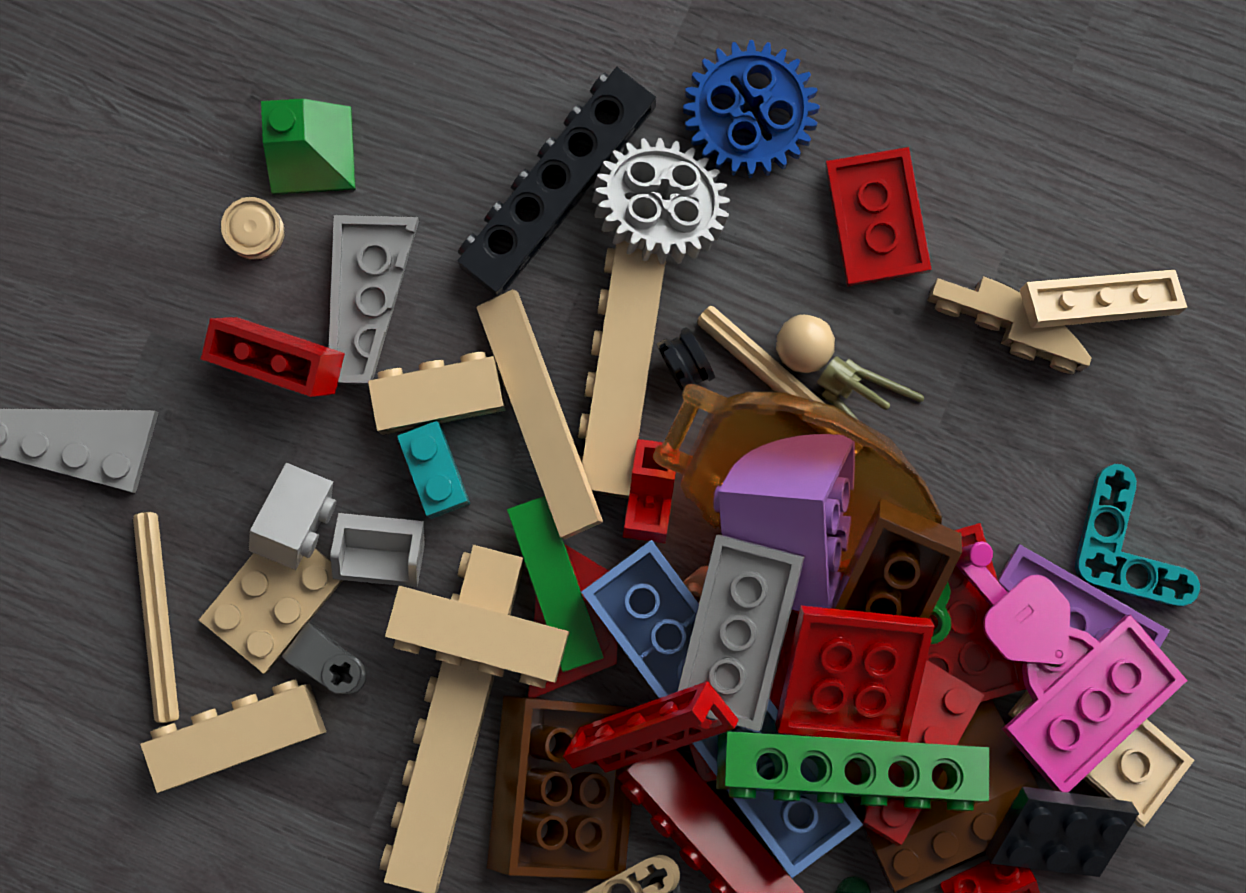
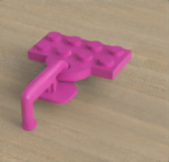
(1095, 691)

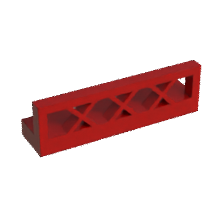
(651, 722)

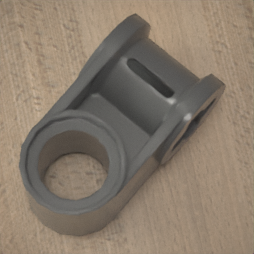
(320, 656)

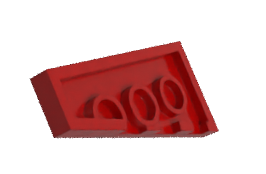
(939, 717)

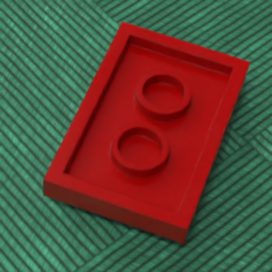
(878, 216)

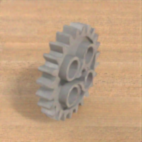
(660, 201)

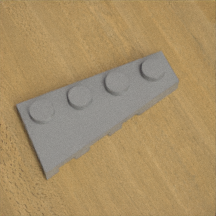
(365, 283)
(84, 444)

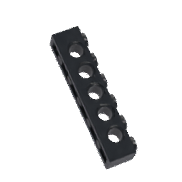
(609, 91)

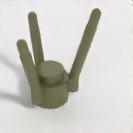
(843, 379)

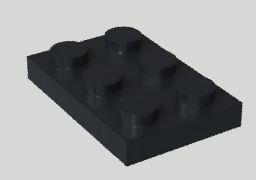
(1061, 832)

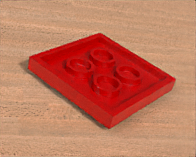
(853, 674)

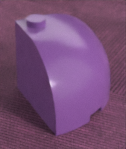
(794, 502)

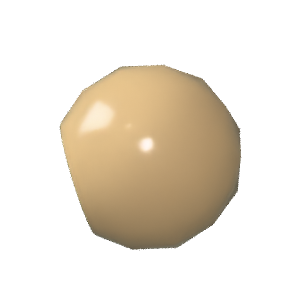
(805, 343)

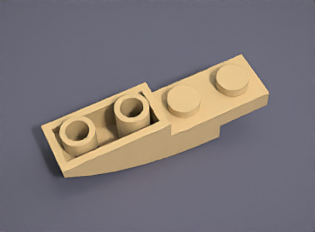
(1002, 306)

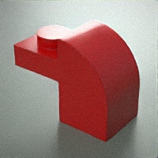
(649, 496)

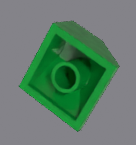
(308, 146)

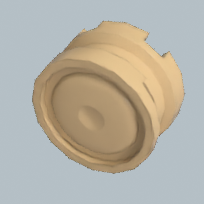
(252, 228)

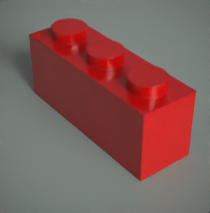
(272, 356)

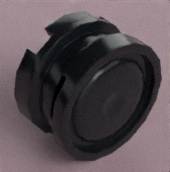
(685, 359)

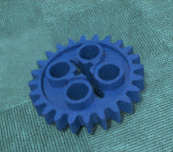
(784, 92)

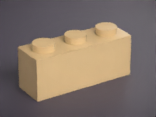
(436, 393)

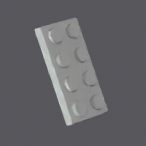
(742, 625)

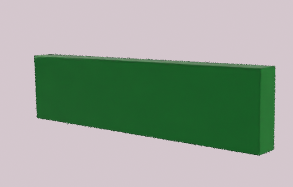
(555, 581)

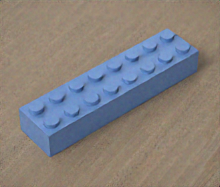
(653, 623)

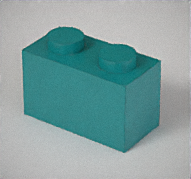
(433, 470)

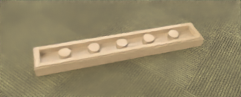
(539, 414)

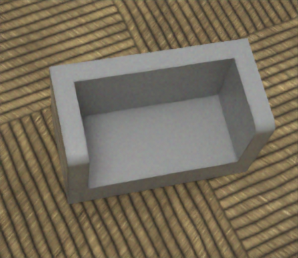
(377, 550)

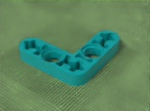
(1110, 547)

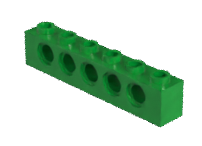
(964, 766)

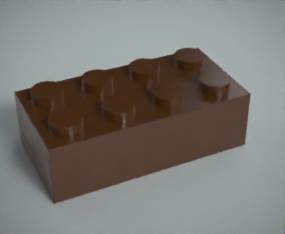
(899, 564)

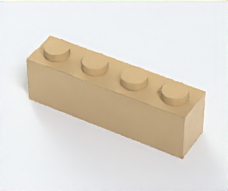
(478, 635)
(232, 737)

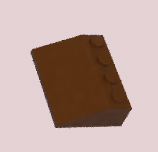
(546, 812)
(946, 836)

